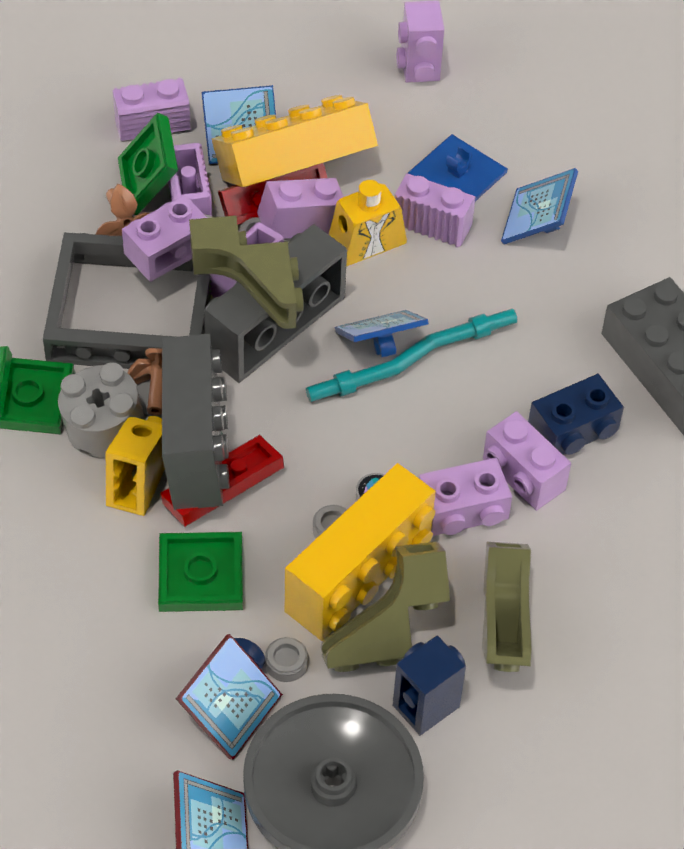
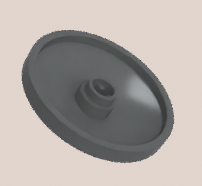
(338, 744)

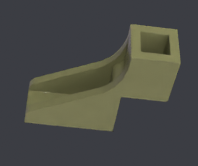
(260, 268)
(507, 610)
(383, 629)

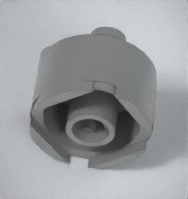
(97, 405)

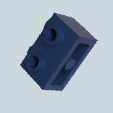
(577, 414)
(428, 683)

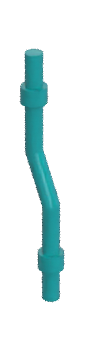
(347, 382)

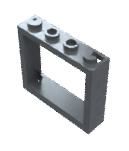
(104, 347)

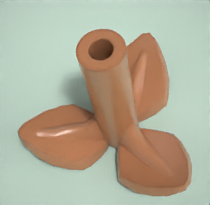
(123, 207)
(150, 370)

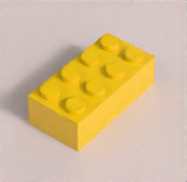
(294, 141)
(358, 552)

